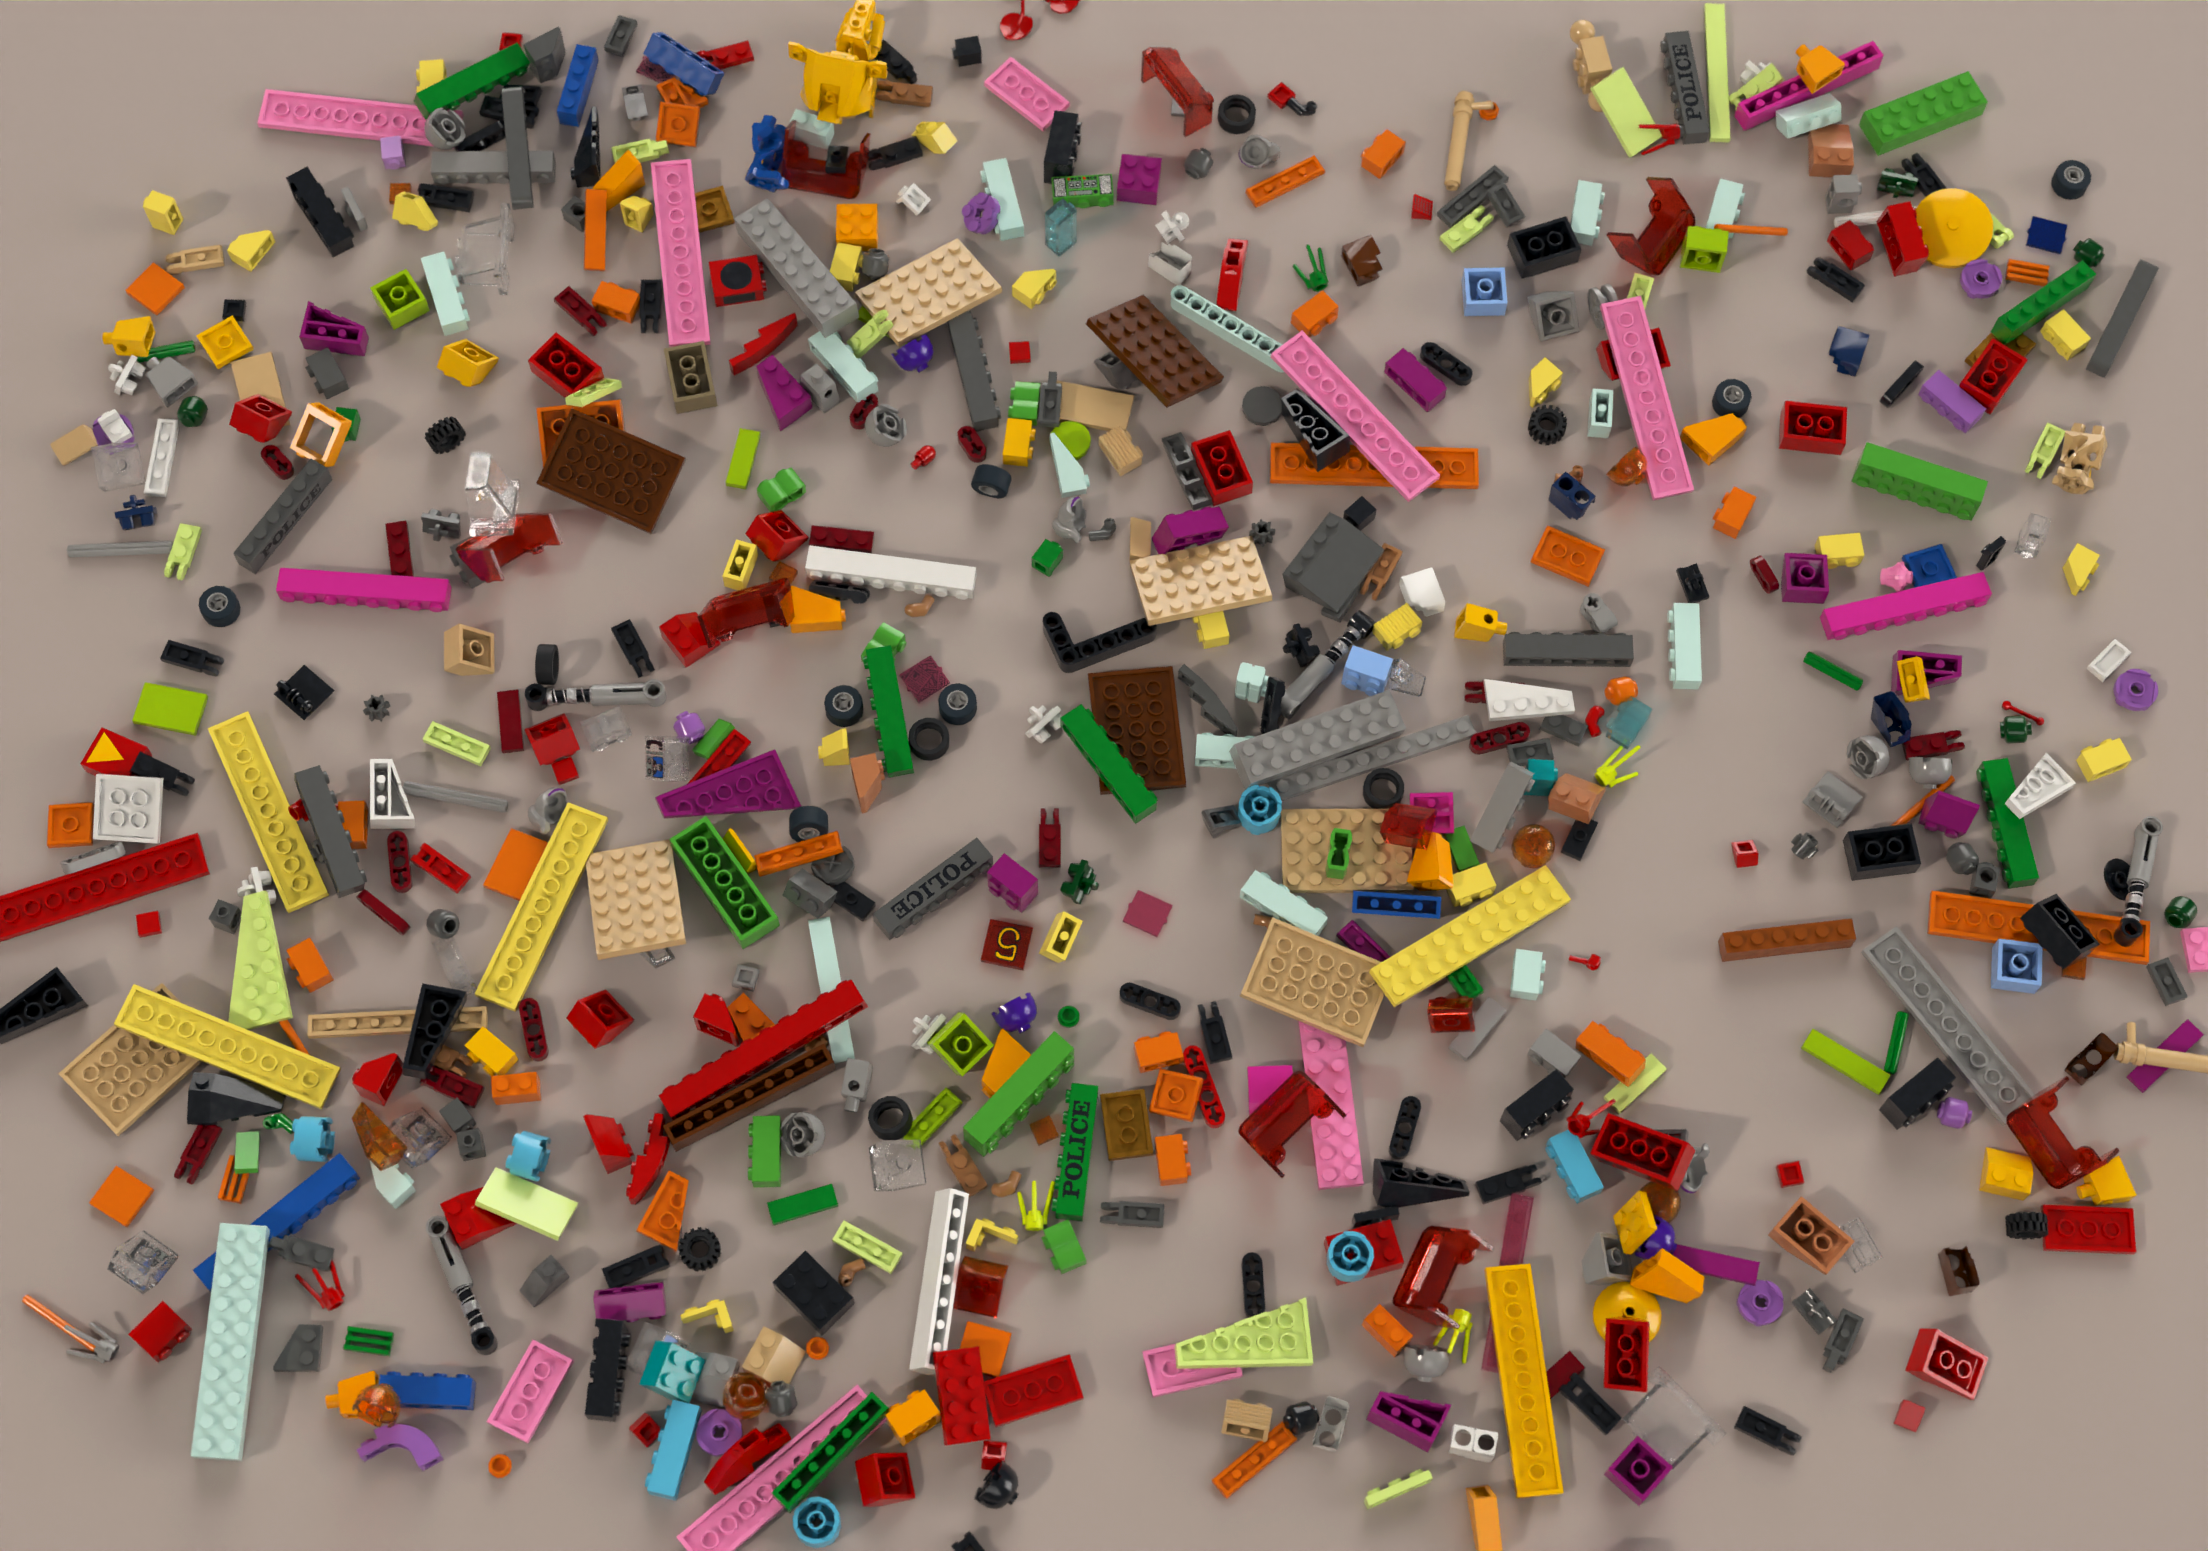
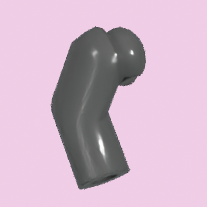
(1105, 532)

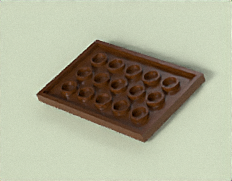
(1154, 350)
(611, 471)
(1143, 721)

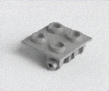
(1832, 799)

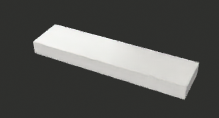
(162, 457)

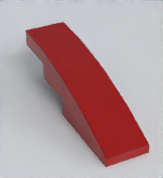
(769, 339)

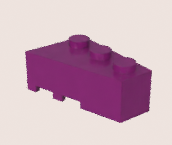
(339, 334)

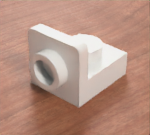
(913, 198)
(114, 427)

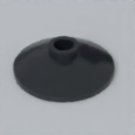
(2116, 877)

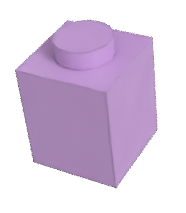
(392, 152)

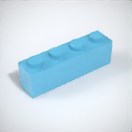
(674, 1450)

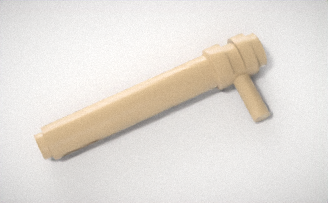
(1462, 114)
(2140, 1054)

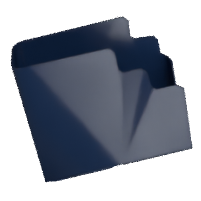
(1848, 350)
(1570, 506)
(1889, 705)

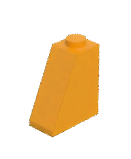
(621, 179)
(1713, 436)
(815, 612)
(1432, 867)
(1003, 1063)
(1668, 1277)
(1484, 1518)

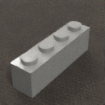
(1502, 806)

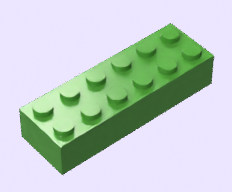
(1923, 113)
(1919, 481)
(724, 882)
(1019, 1094)

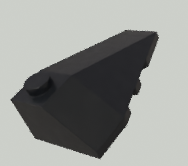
(587, 158)
(221, 1098)
(1406, 1187)

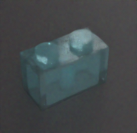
(1628, 722)

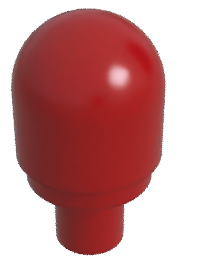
(923, 456)

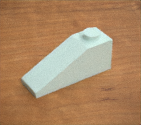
(1068, 470)

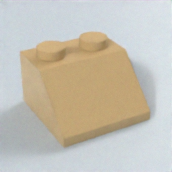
(468, 651)
(773, 1357)

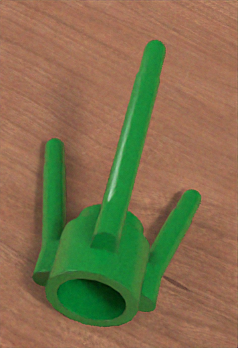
(1318, 280)

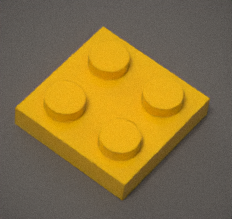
(225, 342)
(1635, 1222)

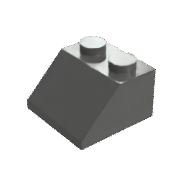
(546, 54)

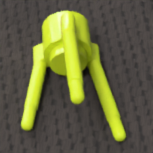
(1606, 775)
(1034, 1220)
(1463, 1318)

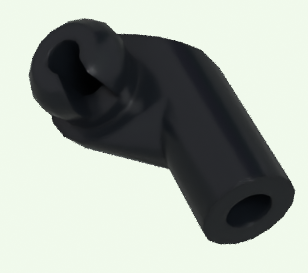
(1302, 110)

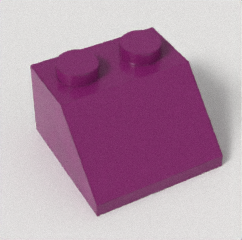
(1804, 578)
(1947, 814)

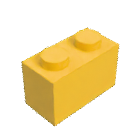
(1017, 442)
(490, 1052)

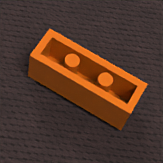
(1611, 1053)

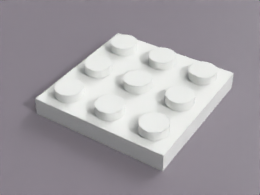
(128, 808)

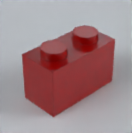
(1850, 245)

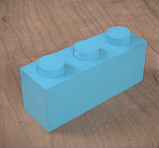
(1574, 1166)

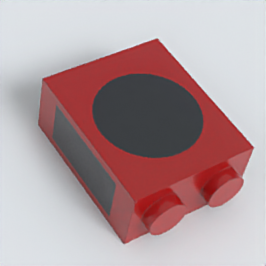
(737, 280)

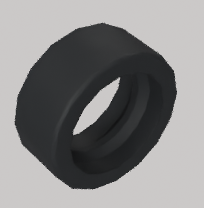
(1236, 101)
(547, 664)
(928, 723)
(1383, 773)
(884, 1104)

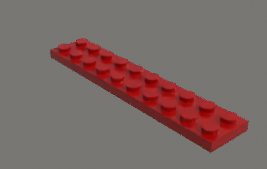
(102, 886)

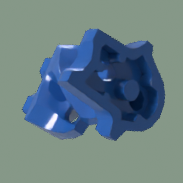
(765, 142)

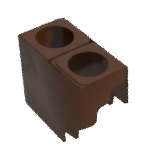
(1362, 260)
(2104, 1046)
(1966, 1264)

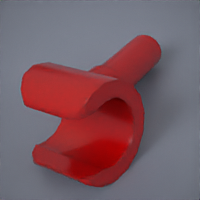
(1593, 962)

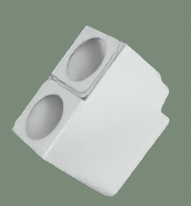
(1172, 255)
(1423, 592)
(1343, 1407)
(1466, 1451)

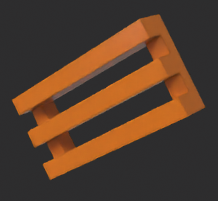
(2026, 270)
(225, 1182)

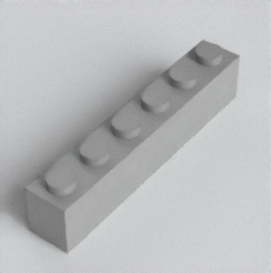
(487, 167)

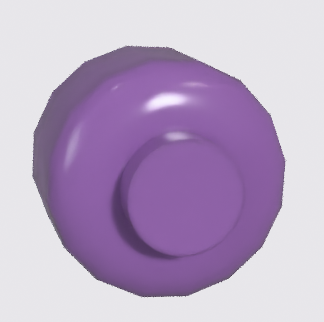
(690, 726)
(1954, 1112)

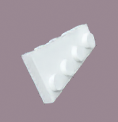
(1522, 701)
(2039, 787)

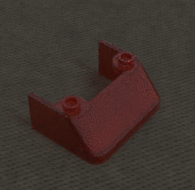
(1180, 84)
(809, 173)
(1663, 233)
(489, 553)
(746, 609)
(1284, 1116)
(2048, 1145)
(1431, 1271)

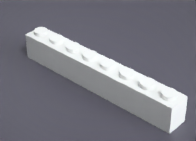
(891, 572)
(939, 1278)

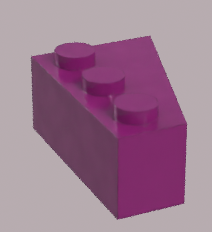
(784, 393)
(1189, 528)
(1938, 668)
(1409, 1418)

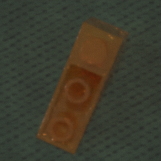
(378, 1141)

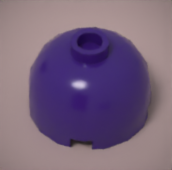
(914, 355)
(1016, 1014)
(1661, 1238)

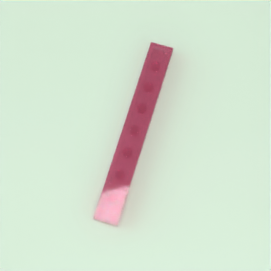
(1511, 1254)

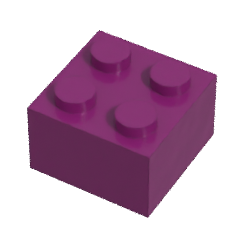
(1139, 179)
(1012, 883)
(1638, 1470)

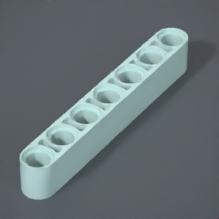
(1224, 321)
(828, 979)

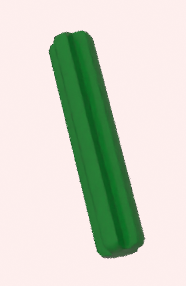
(169, 350)
(1833, 671)
(1896, 1042)

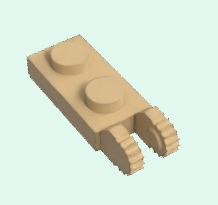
(195, 259)

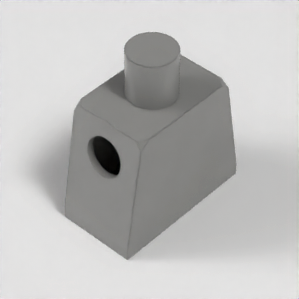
(170, 379)
(818, 385)
(856, 1073)

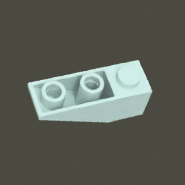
(393, 1185)

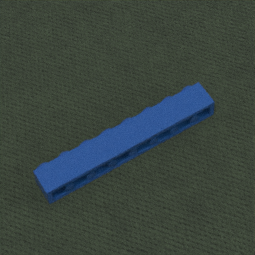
(297, 1206)

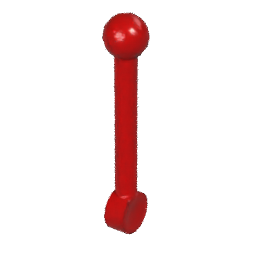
(2007, 705)

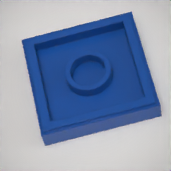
(1929, 566)

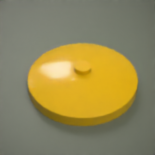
(1954, 227)

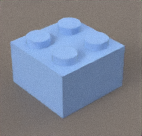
(1484, 291)
(1366, 671)
(2016, 966)

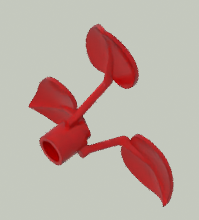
(1018, 26)

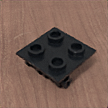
(303, 692)

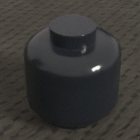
(1301, 1417)

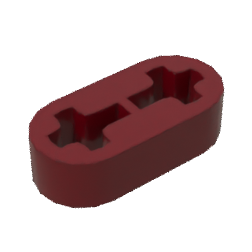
(860, 409)
(968, 446)
(274, 464)
(1764, 574)

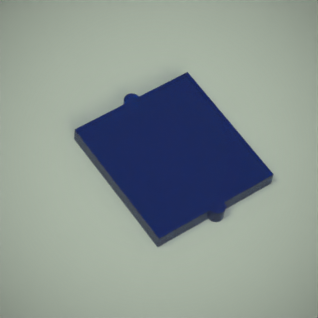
(2046, 235)

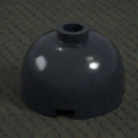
(999, 1487)

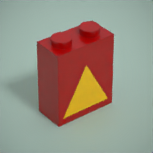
(112, 754)

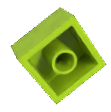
(1704, 249)
(400, 299)
(960, 1044)

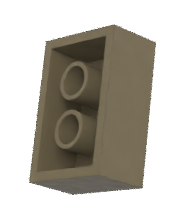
(690, 377)

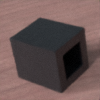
(967, 51)
(1360, 513)

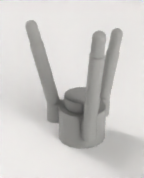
(105, 1349)

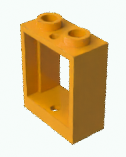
(341, 428)

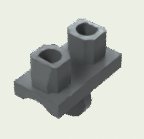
(441, 526)
(1814, 1311)

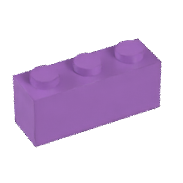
(1951, 401)

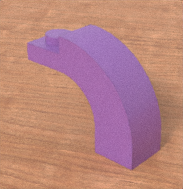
(404, 1437)

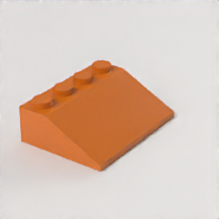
(553, 418)

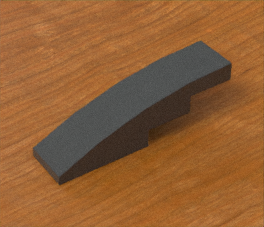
(1187, 471)
(1212, 707)

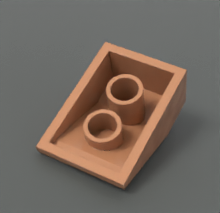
(1830, 151)
(1811, 1236)

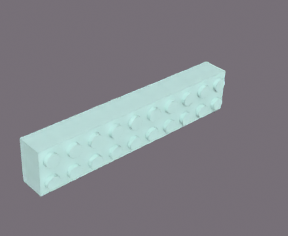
(230, 1342)

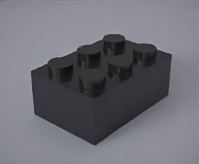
(1062, 146)
(1544, 247)
(1881, 852)
(2059, 931)
(1918, 1094)
(1537, 1106)
(813, 1293)

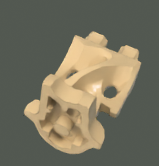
(2076, 480)

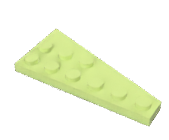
(259, 978)
(1259, 1341)

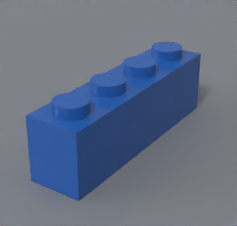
(683, 63)
(577, 85)
(1396, 904)
(432, 1392)

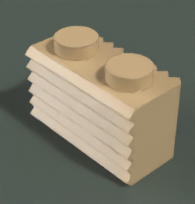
(1120, 450)
(1247, 1420)

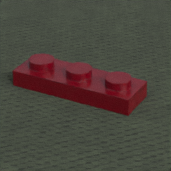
(842, 539)
(399, 548)

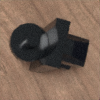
(1692, 583)
(1298, 645)

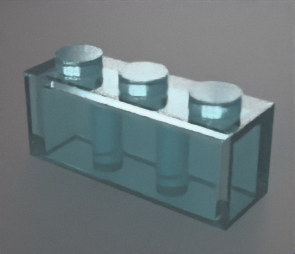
(1061, 227)

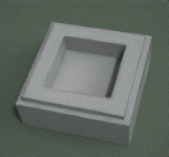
(745, 977)

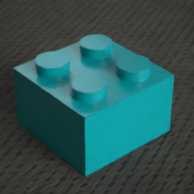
(672, 1371)

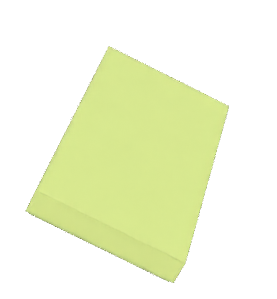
(1625, 111)
(526, 1204)

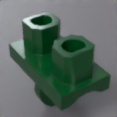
(1897, 183)
(1082, 883)

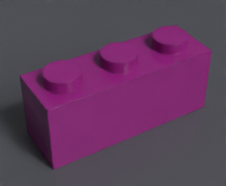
(1415, 379)
(631, 1302)

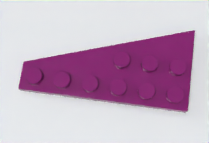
(742, 788)

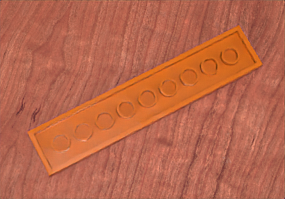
(1292, 466)
(1999, 919)

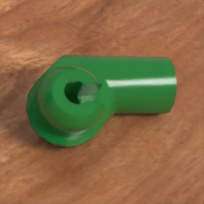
(278, 1121)

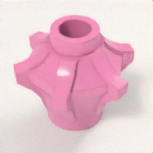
(1896, 576)

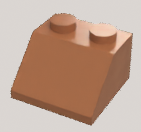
(867, 777)
(1575, 797)

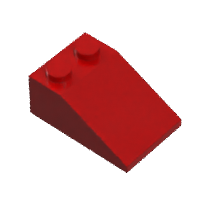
(1992, 374)
(609, 1142)
(472, 1223)
(1946, 1363)

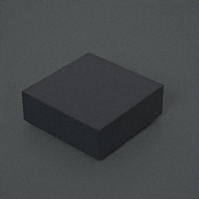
(234, 308)

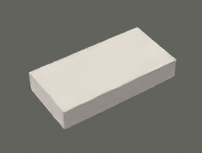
(2108, 660)

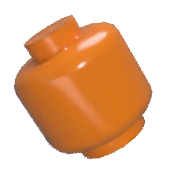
(1620, 690)

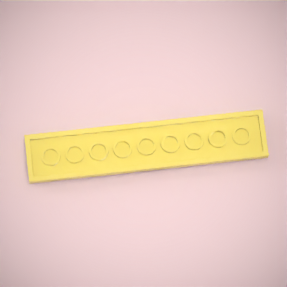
(268, 812)
(541, 907)
(1469, 936)
(227, 1046)

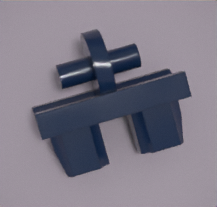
(126, 516)

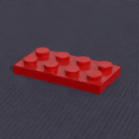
(2089, 1229)
(1032, 1390)
(961, 1395)

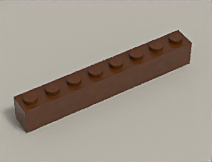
(749, 1097)

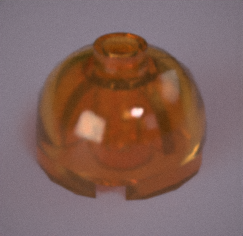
(1629, 468)
(1533, 846)
(1663, 1200)
(744, 1396)
(378, 1405)

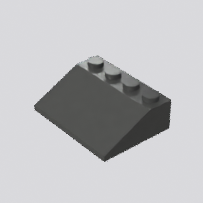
(1332, 563)

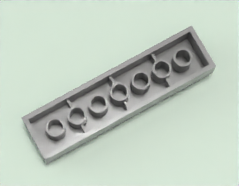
(796, 268)
(1317, 739)

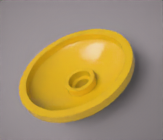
(1621, 1296)

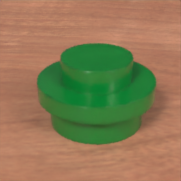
(1068, 1016)

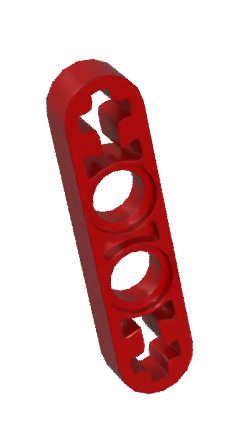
(1208, 1085)

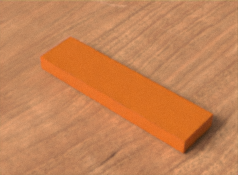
(1285, 181)
(595, 229)
(798, 853)
(1254, 1460)

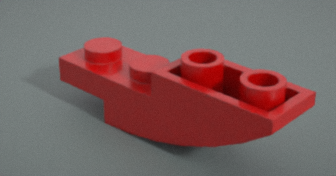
(1231, 274)
(648, 1167)
(738, 1459)

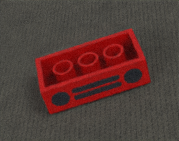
(1642, 1151)

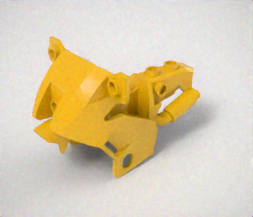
(844, 79)

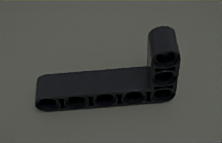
(1094, 644)

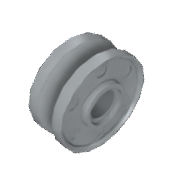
(1596, 298)

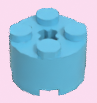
(1264, 798)
(312, 1139)
(528, 1155)
(1346, 1269)
(826, 1532)

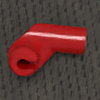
(1592, 718)

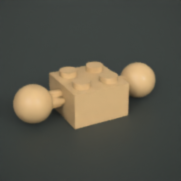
(1591, 59)

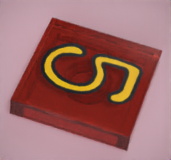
(1006, 944)

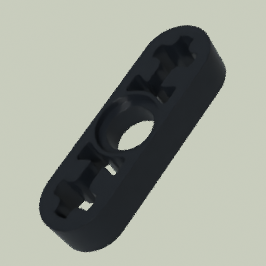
(483, 138)
(1444, 355)
(1901, 384)
(1167, 1001)
(1414, 1114)
(1260, 1302)

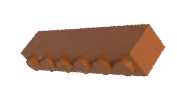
(1786, 940)

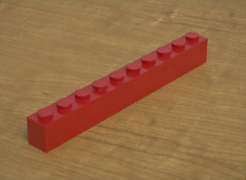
(763, 1050)

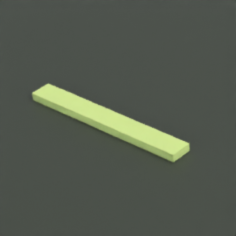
(1717, 72)

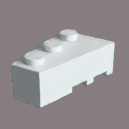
(387, 799)

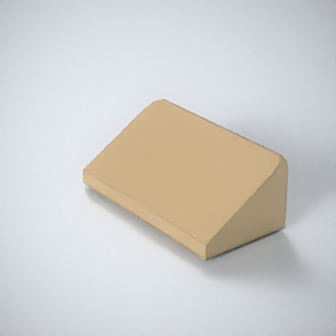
(74, 444)
(1140, 538)

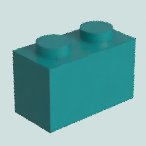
(1544, 776)

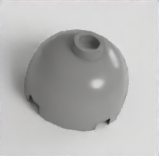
(444, 129)
(885, 426)
(1868, 756)
(1930, 771)
(802, 1134)
(1426, 1361)

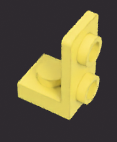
(977, 1236)
(714, 1306)

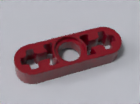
(1483, 736)
(393, 854)
(383, 912)
(541, 1034)

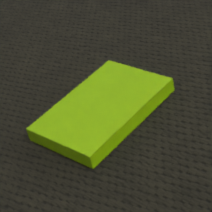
(170, 708)

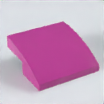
(1443, 803)
(1264, 1081)

